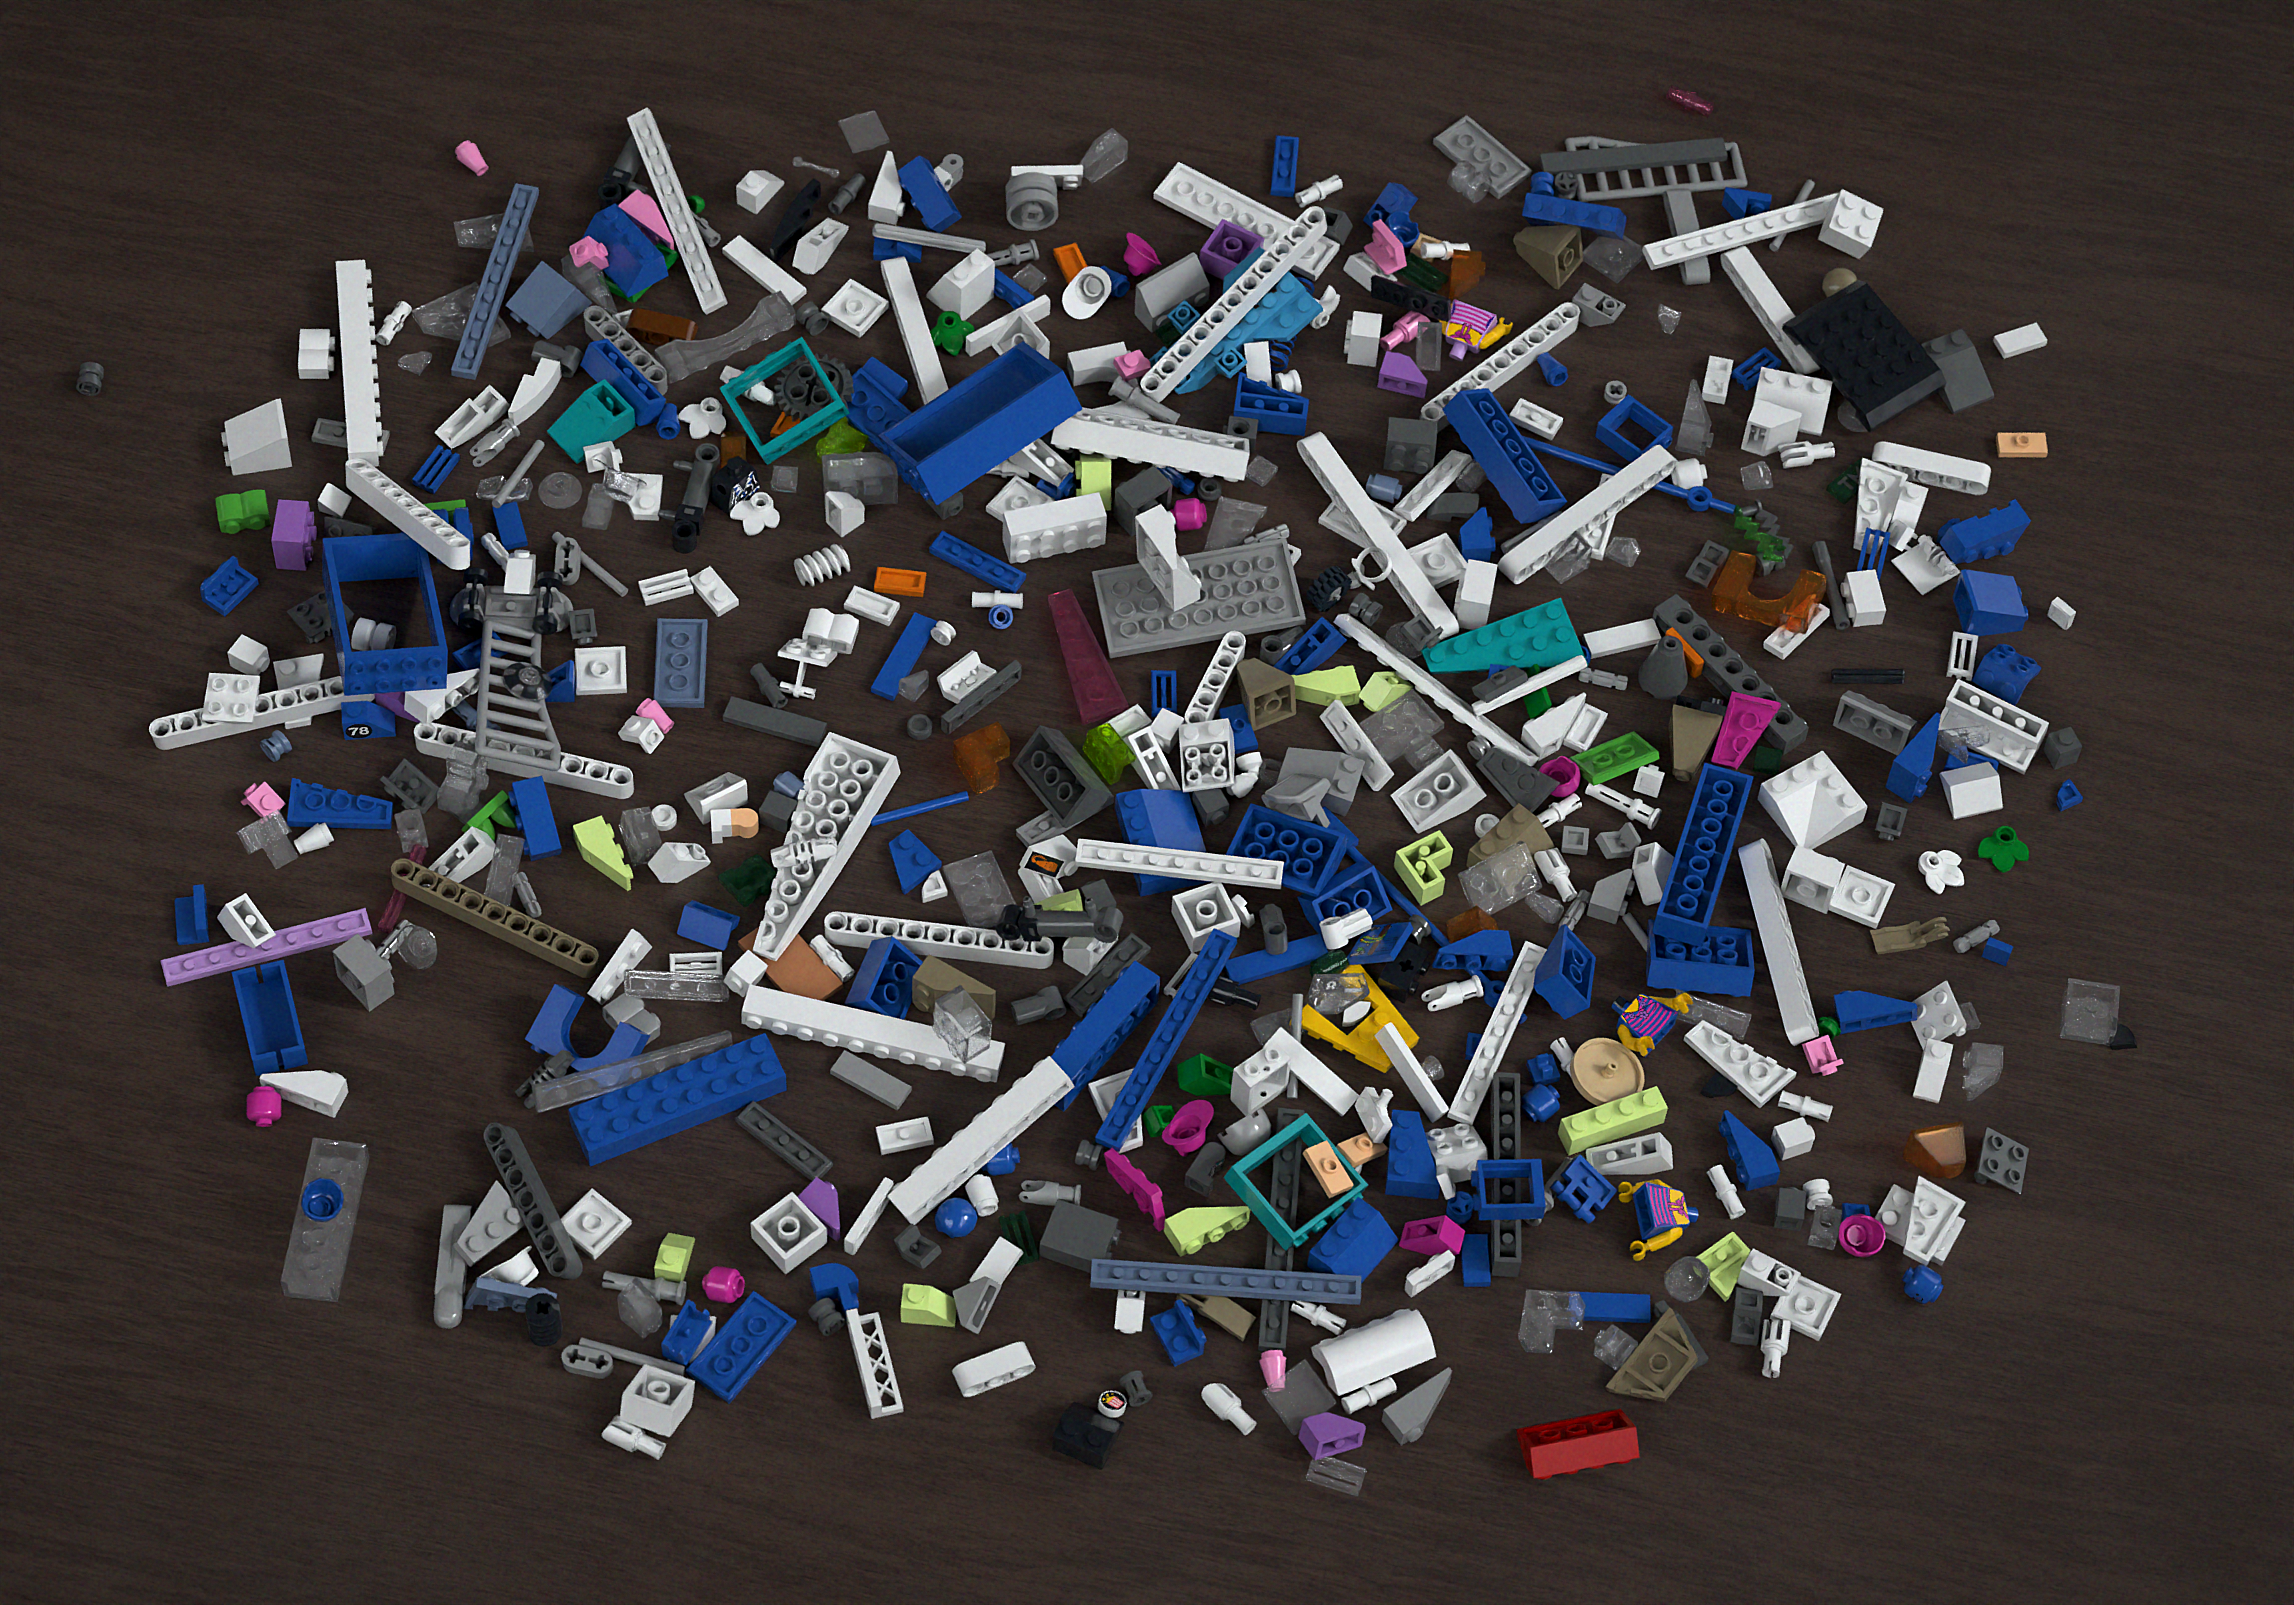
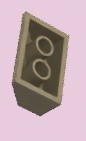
(1512, 828)

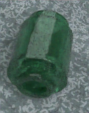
(1329, 963)

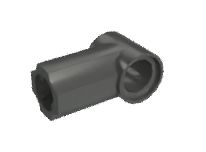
(569, 357)
(1275, 647)
(1273, 929)
(1045, 1005)

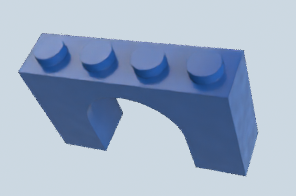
(1547, 210)
(553, 1025)

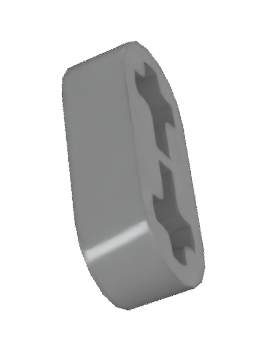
(573, 561)
(587, 1361)

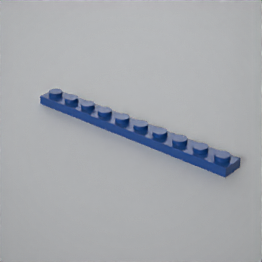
(1166, 1040)

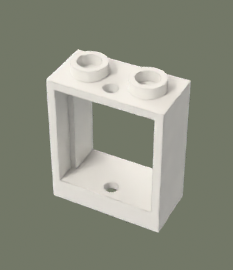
(1251, 1079)

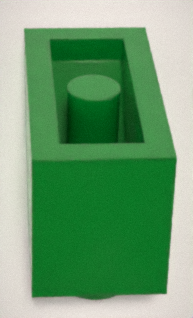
(1205, 1076)

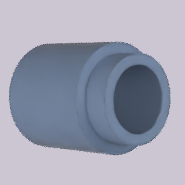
(1383, 488)
(788, 785)

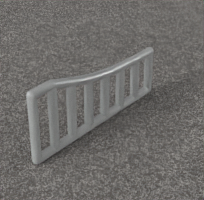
(1650, 189)
(484, 696)

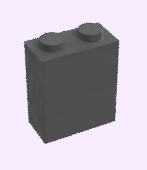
(1078, 1236)

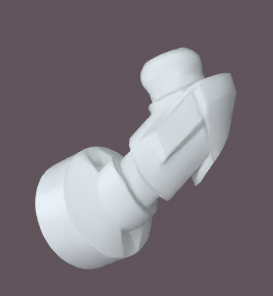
(1244, 782)

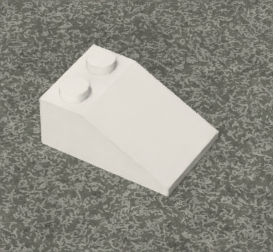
(1438, 793)

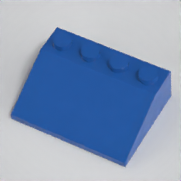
(1159, 821)
(1308, 850)
(1718, 966)

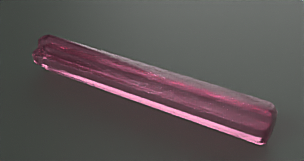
(398, 898)

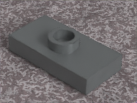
(1500, 684)

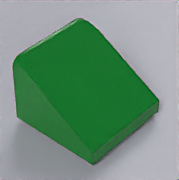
(1157, 1119)

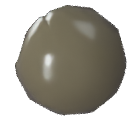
(1837, 280)

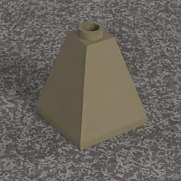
(1551, 251)
(1265, 692)
(1691, 738)

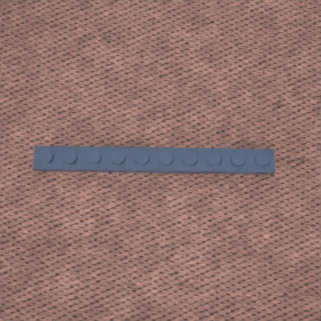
(495, 282)
(1225, 1281)

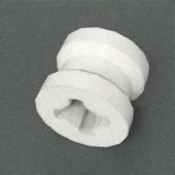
(1288, 382)
(1817, 1193)

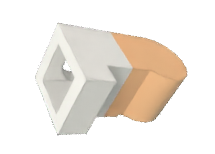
(733, 823)

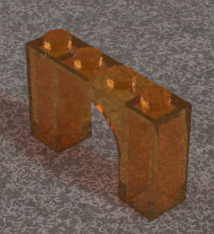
(1790, 612)

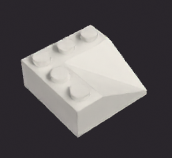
(1160, 559)
(1812, 802)

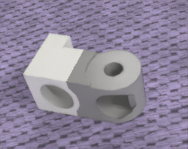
(950, 170)

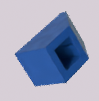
(1393, 198)
(1475, 538)

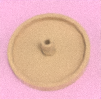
(1606, 1071)

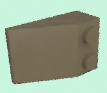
(937, 978)

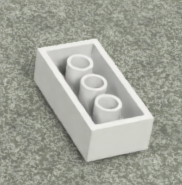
(1054, 528)

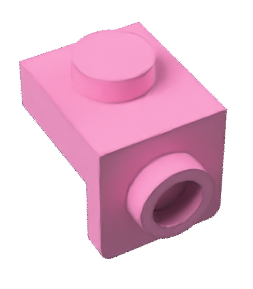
(589, 251)
(1132, 365)
(262, 799)
(1821, 1055)

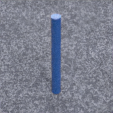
(919, 808)

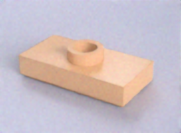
(2021, 445)
(1361, 1149)
(1328, 1169)

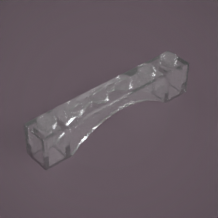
(686, 357)

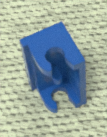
(686, 1334)

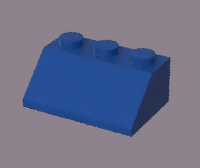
(1347, 892)
(885, 979)
(1353, 1243)

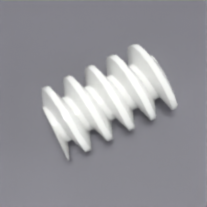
(821, 564)

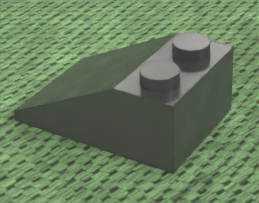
(1962, 371)

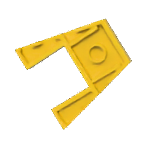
(1362, 1039)

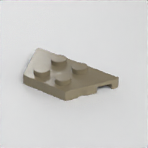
(1656, 1363)

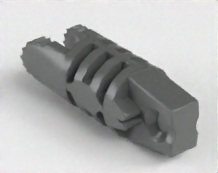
(552, 1068)

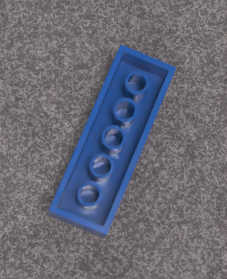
(1504, 455)
(1106, 1027)

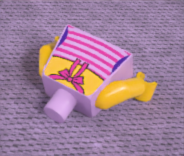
(1472, 329)

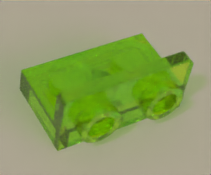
(841, 440)
(1108, 752)

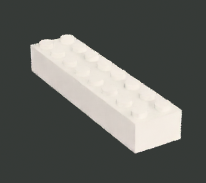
(1154, 443)

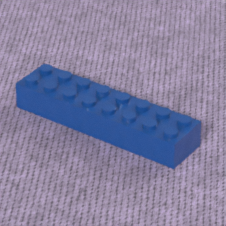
(1702, 855)
(677, 1099)

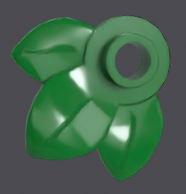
(951, 335)
(2003, 852)

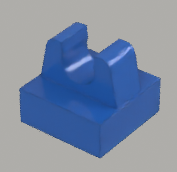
(1543, 1069)

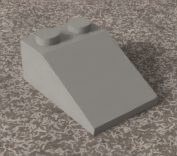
(1339, 768)

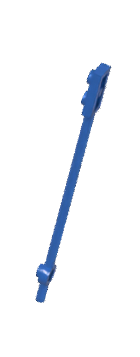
(1696, 493)
(1490, 996)

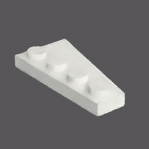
(1876, 500)
(1753, 1074)

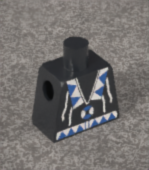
(734, 484)

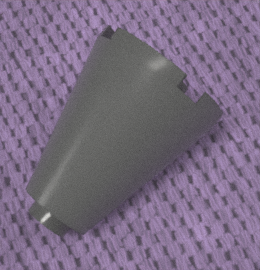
(1664, 669)

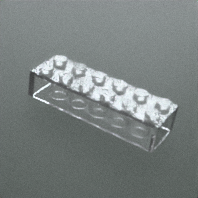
(321, 1249)

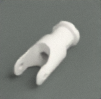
(1453, 993)

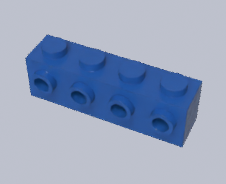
(606, 362)

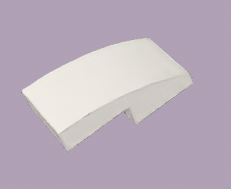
(1717, 379)

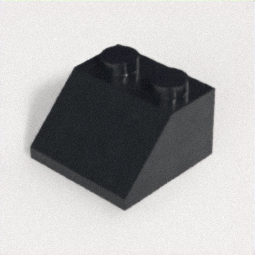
(1086, 1435)

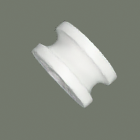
(943, 632)

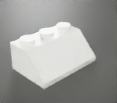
(1796, 392)

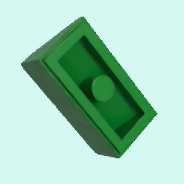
(1537, 701)

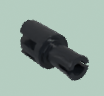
(1229, 992)

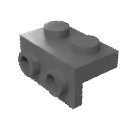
(411, 786)

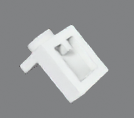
(603, 452)

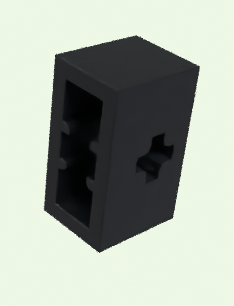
(1401, 975)

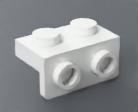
(964, 677)

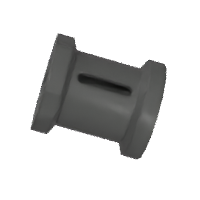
(1136, 1397)

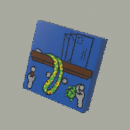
(1380, 943)

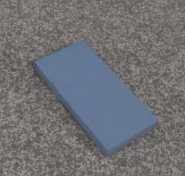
(680, 662)

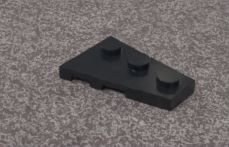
(1712, 705)

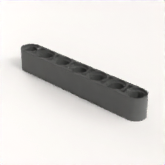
(526, 1187)

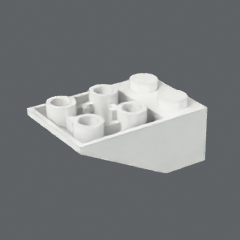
(1207, 755)

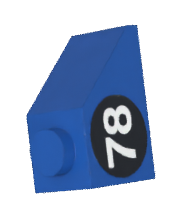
(366, 720)

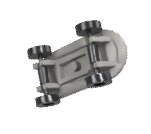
(541, 610)

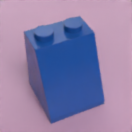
(1988, 603)

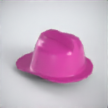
(1139, 255)
(1188, 1127)

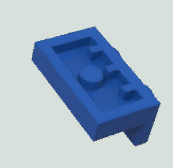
(1178, 1333)

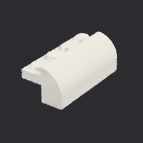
(2013, 732)
(1375, 1350)

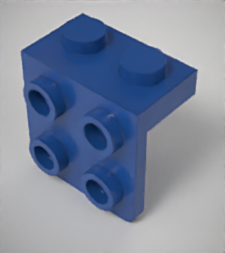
(2006, 673)

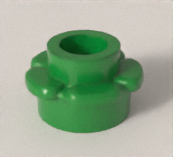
(1828, 1026)

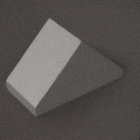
(975, 1302)

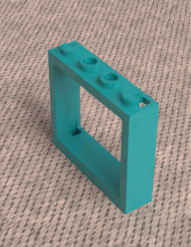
(804, 430)
(1312, 1135)

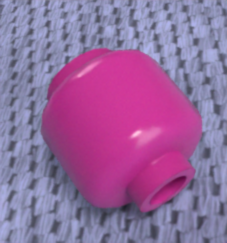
(1189, 514)
(263, 1106)
(723, 1284)

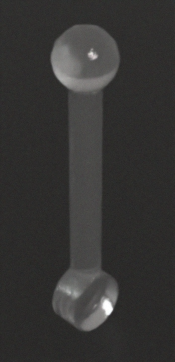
(798, 161)

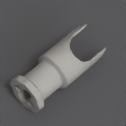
(494, 442)
(1049, 1192)

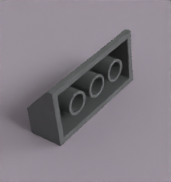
(1060, 777)

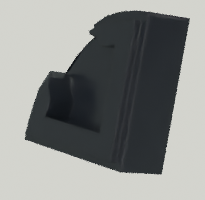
(2123, 1038)
(1718, 1087)

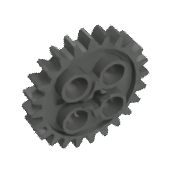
(795, 384)

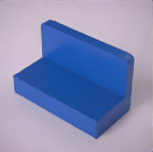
(192, 917)
(707, 925)

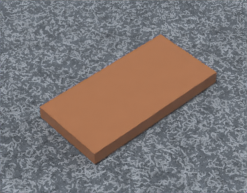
(797, 969)

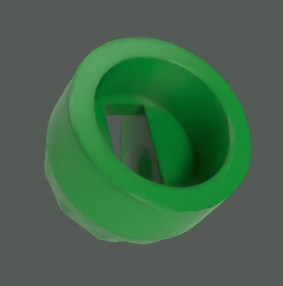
(695, 203)

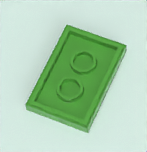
(1614, 758)

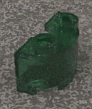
(749, 880)

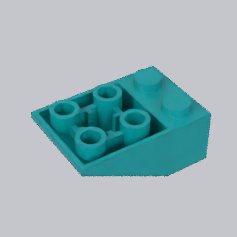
(592, 419)

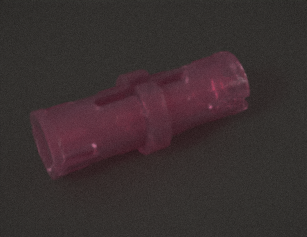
(1690, 100)

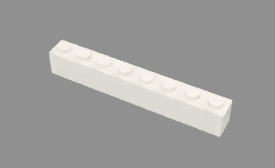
(980, 1140)

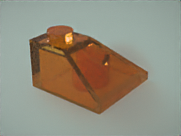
(1937, 1149)

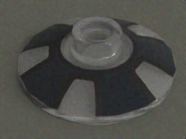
(527, 681)

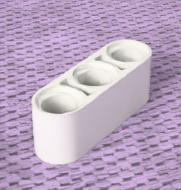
(993, 1369)

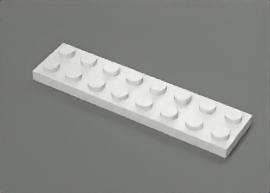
(1212, 201)

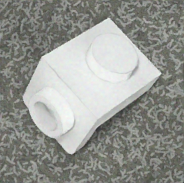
(642, 731)

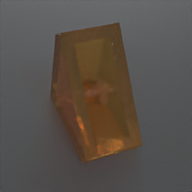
(732, 445)
(1469, 923)

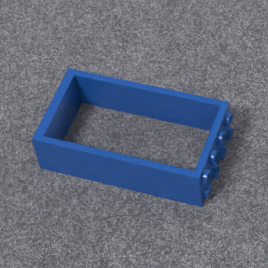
(980, 422)
(388, 669)

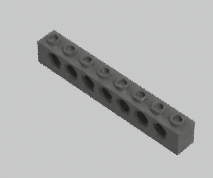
(1717, 669)
(1505, 1146)

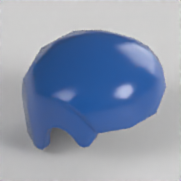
(1403, 228)
(322, 1200)
(955, 1217)

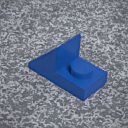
(1739, 202)
(889, 249)

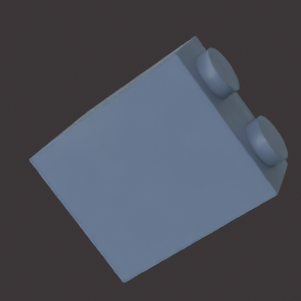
(546, 302)

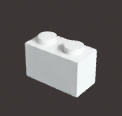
(1863, 598)

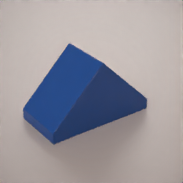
(563, 683)

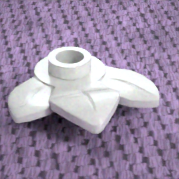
(1329, 303)
(703, 420)
(756, 516)
(1943, 871)

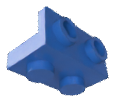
(227, 586)

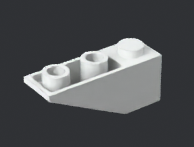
(431, 704)
(1547, 732)

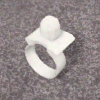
(1359, 577)

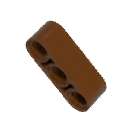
(659, 327)

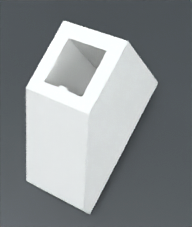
(678, 861)
(1651, 871)
(1767, 1275)

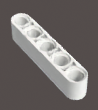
(1934, 468)
(1219, 676)

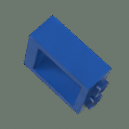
(1641, 415)
(1509, 1169)

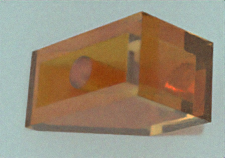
(1465, 272)

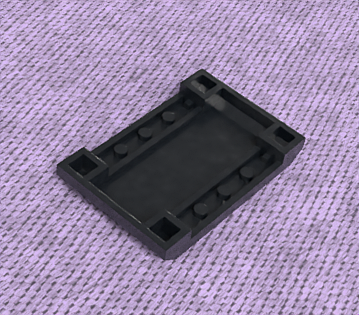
(1866, 354)

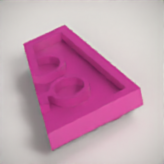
(1741, 728)
(1134, 1180)

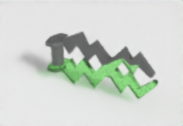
(1766, 539)

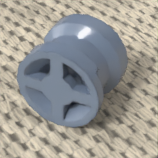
(275, 745)

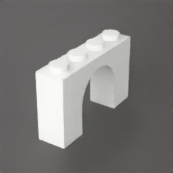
(1097, 365)

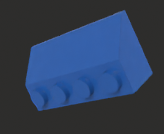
(631, 255)

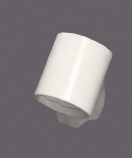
(1339, 929)

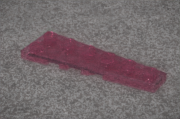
(1089, 673)

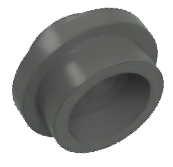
(1209, 484)

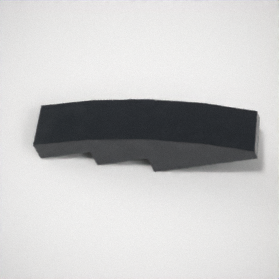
(793, 222)

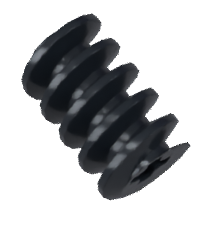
(543, 1319)

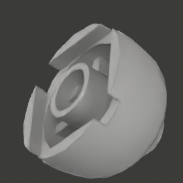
(1247, 1133)

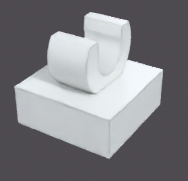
(1900, 535)
(1649, 780)

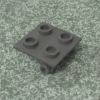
(314, 617)
(2001, 1161)

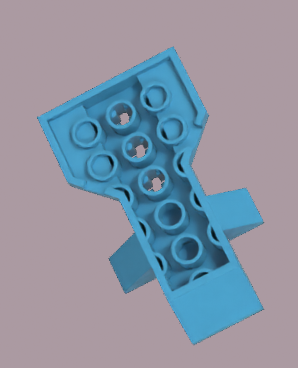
(1276, 318)

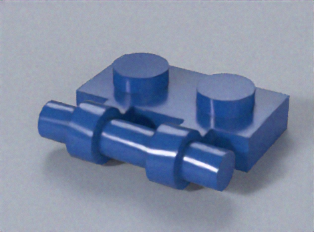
(1589, 1183)

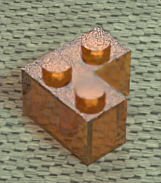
(978, 754)

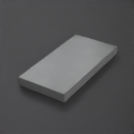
(1472, 143)

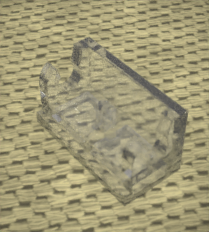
(640, 835)

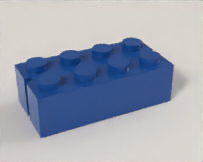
(270, 1018)

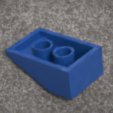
(1912, 766)
(1566, 974)

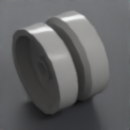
(1031, 201)

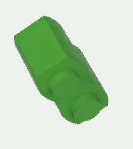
(242, 511)

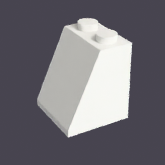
(965, 286)
(257, 440)

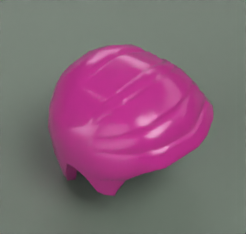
(1564, 771)
(1861, 1235)

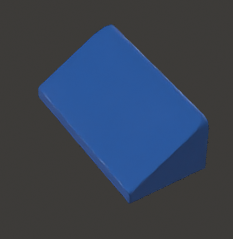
(886, 378)

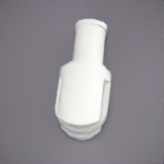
(1804, 453)
(1556, 872)
(1774, 1345)
(1227, 1406)
(632, 1438)

